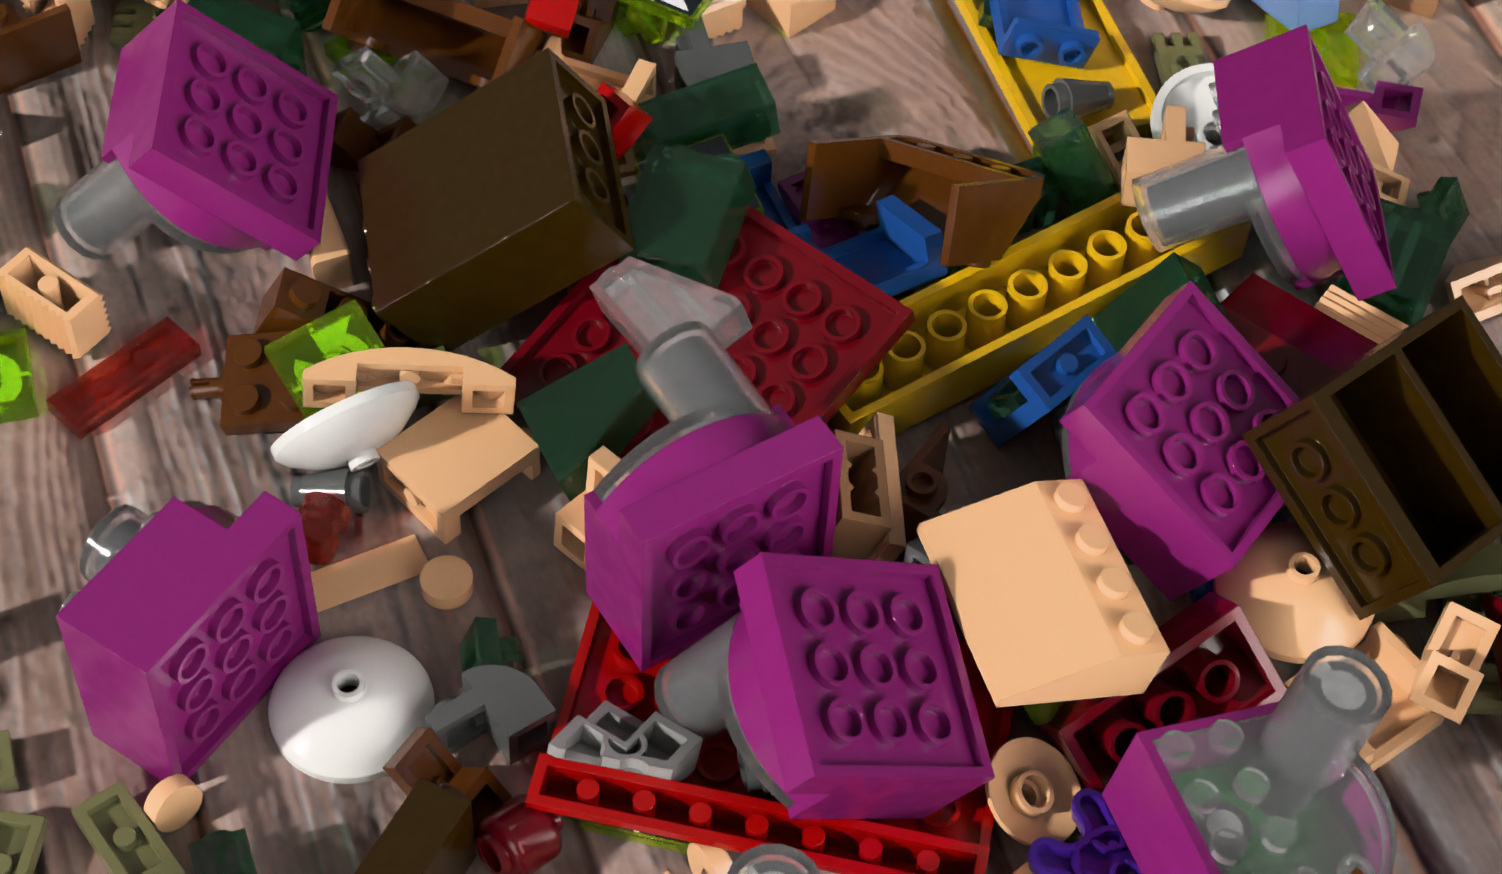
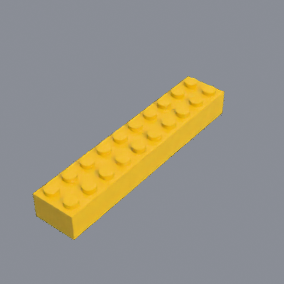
(995, 318)

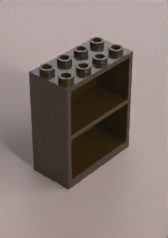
(493, 204)
(1396, 459)

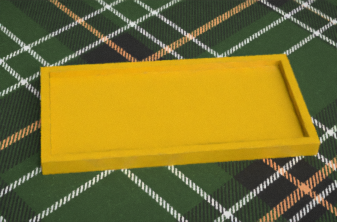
(1111, 61)

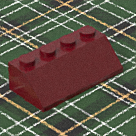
(1292, 335)
(1210, 671)

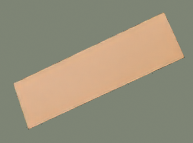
(367, 572)

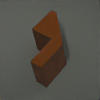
(590, 29)
(356, 139)
(428, 758)

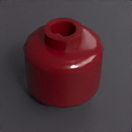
(518, 838)

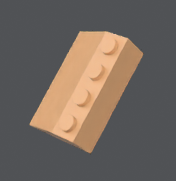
(1044, 596)

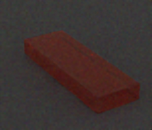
(123, 377)

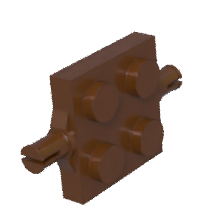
(249, 388)

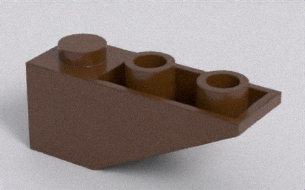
(299, 299)

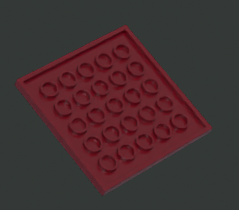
(810, 337)

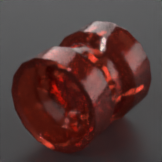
(323, 521)

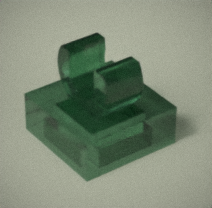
(1445, 202)
(484, 647)

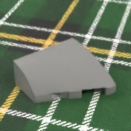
(628, 744)

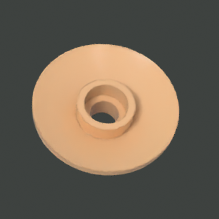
(1045, 780)

